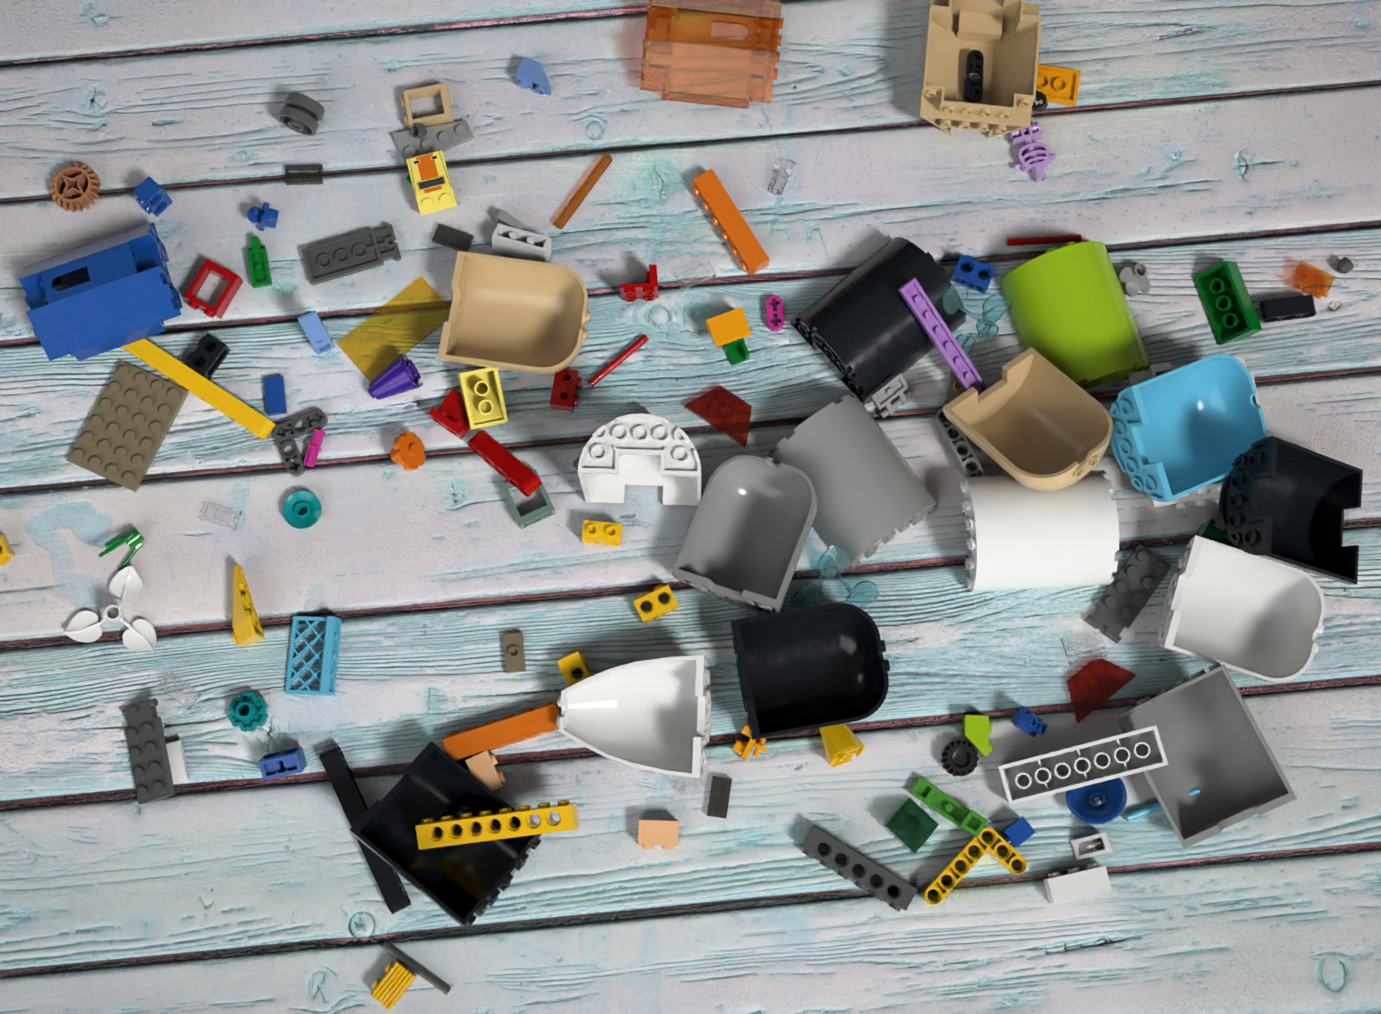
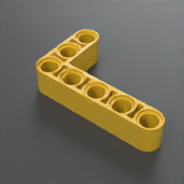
(969, 861)

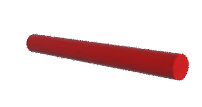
(1043, 240)
(618, 360)

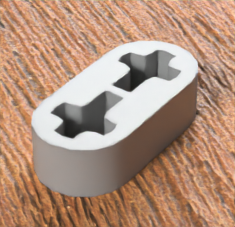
(503, 218)

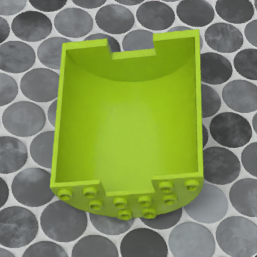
(1076, 314)

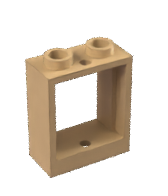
(423, 92)

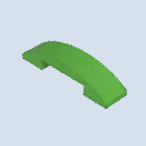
(948, 807)

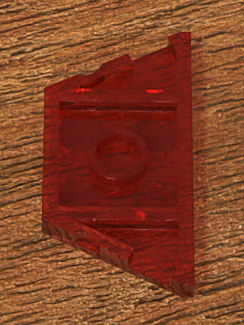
(724, 412)
(1095, 685)

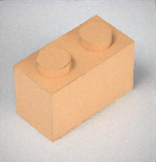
(484, 769)
(658, 833)

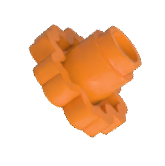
(408, 451)

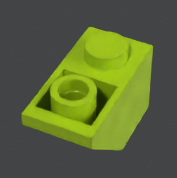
(976, 731)

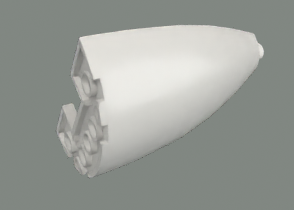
(644, 714)

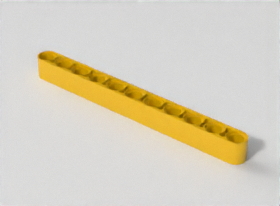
(201, 387)

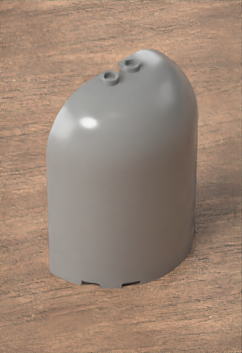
(749, 532)

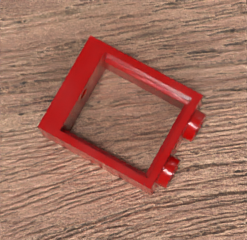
(225, 299)

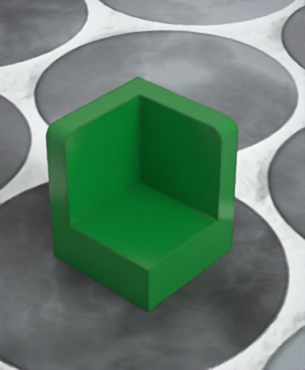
(737, 351)

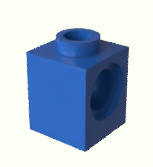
(1017, 832)

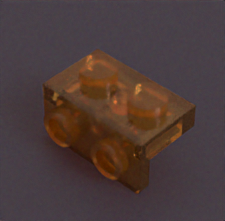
(1312, 279)

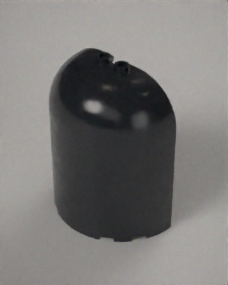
(809, 668)

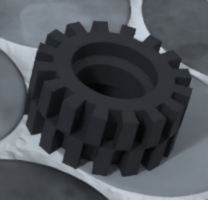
(968, 749)

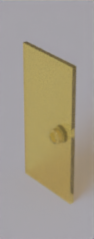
(395, 328)

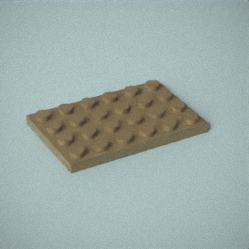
(128, 426)

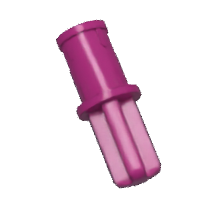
(313, 447)

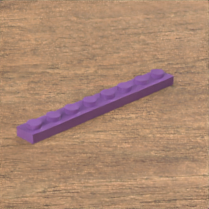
(941, 336)

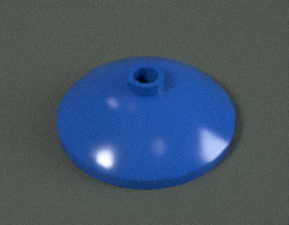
(1110, 793)

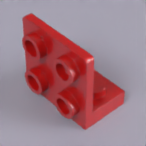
(646, 291)
(452, 415)

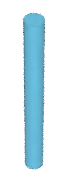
(1151, 808)

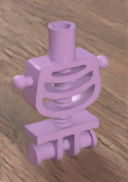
(1037, 158)

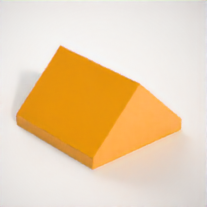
(728, 327)

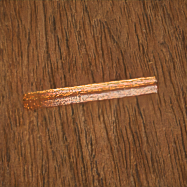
(582, 191)

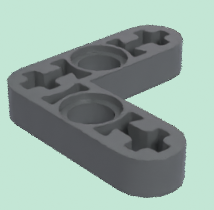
(289, 438)

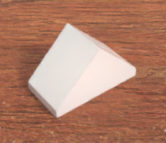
(1091, 845)

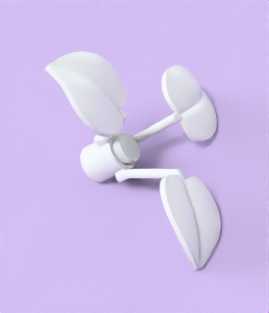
(139, 636)

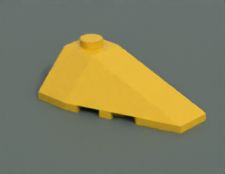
(245, 618)

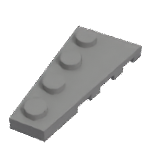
(437, 138)

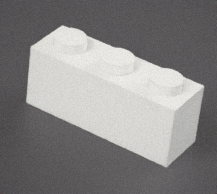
(521, 244)
(1077, 883)

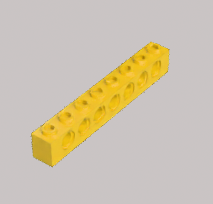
(428, 837)

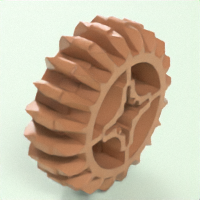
(72, 198)

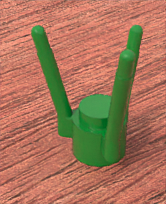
(132, 538)

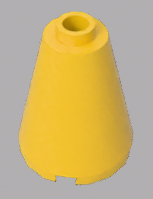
(840, 744)

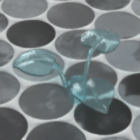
(993, 309)
(829, 564)

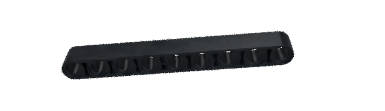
(355, 808)

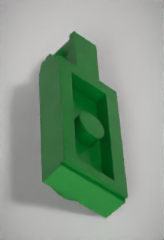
(259, 264)

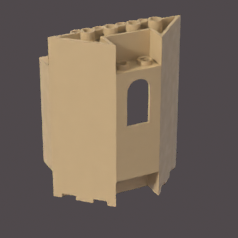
(1008, 39)

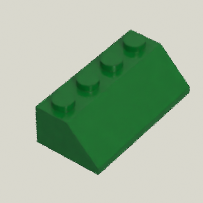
(1227, 302)

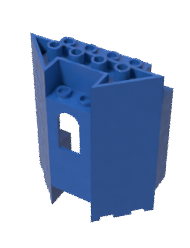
(120, 304)

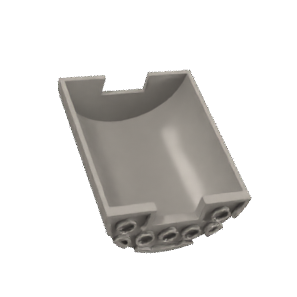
(858, 478)
(1208, 746)

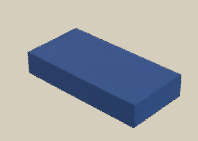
(275, 395)

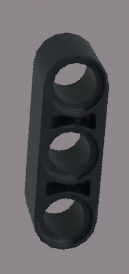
(1287, 308)

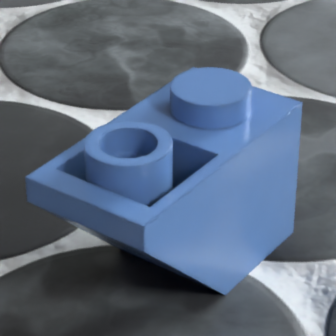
(532, 76)

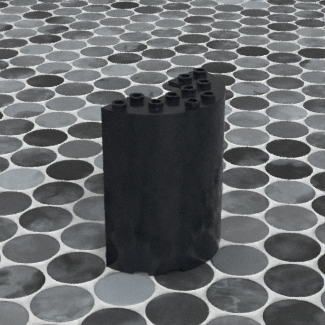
(868, 324)
(1291, 508)
(454, 877)

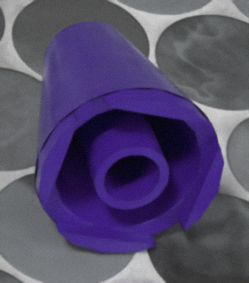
(395, 379)

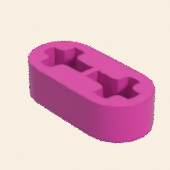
(770, 313)

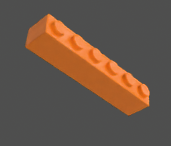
(730, 222)
(502, 733)

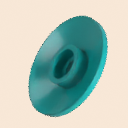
(294, 505)

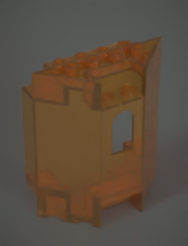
(707, 70)

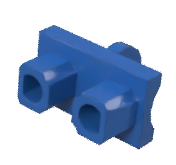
(266, 217)
(1029, 722)

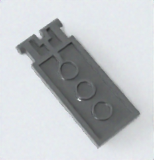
(350, 254)
(1128, 592)
(148, 752)

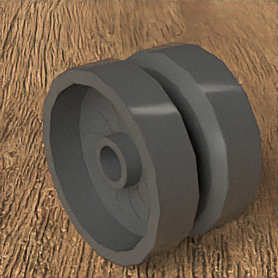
(301, 113)

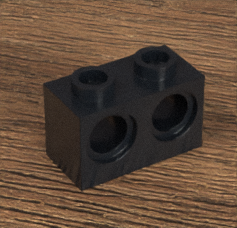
(212, 358)

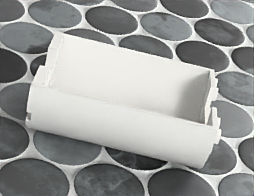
(640, 453)
(1039, 537)

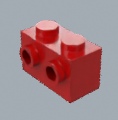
(565, 390)

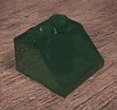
(911, 825)

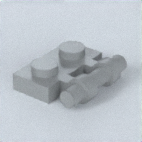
(888, 391)

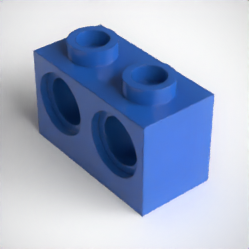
(152, 197)
(971, 278)
(282, 763)

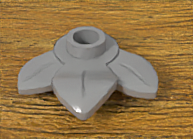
(1135, 279)

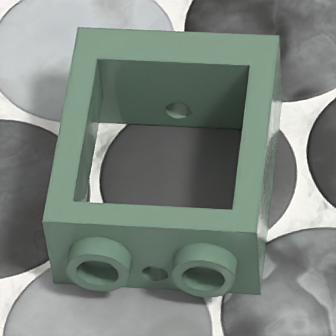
(532, 517)

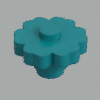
(248, 711)

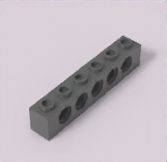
(905, 891)

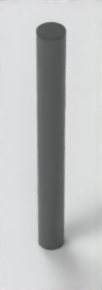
(416, 968)

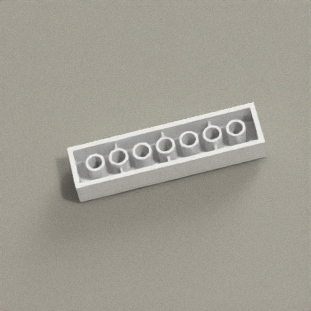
(1083, 765)

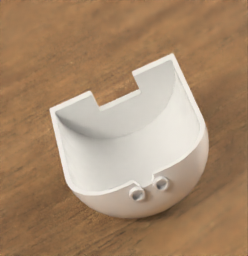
(1242, 612)

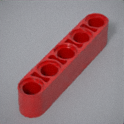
(504, 463)

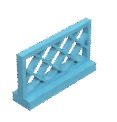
(329, 658)

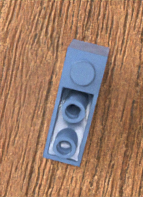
(316, 332)

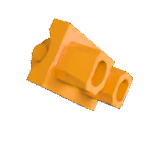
(744, 749)

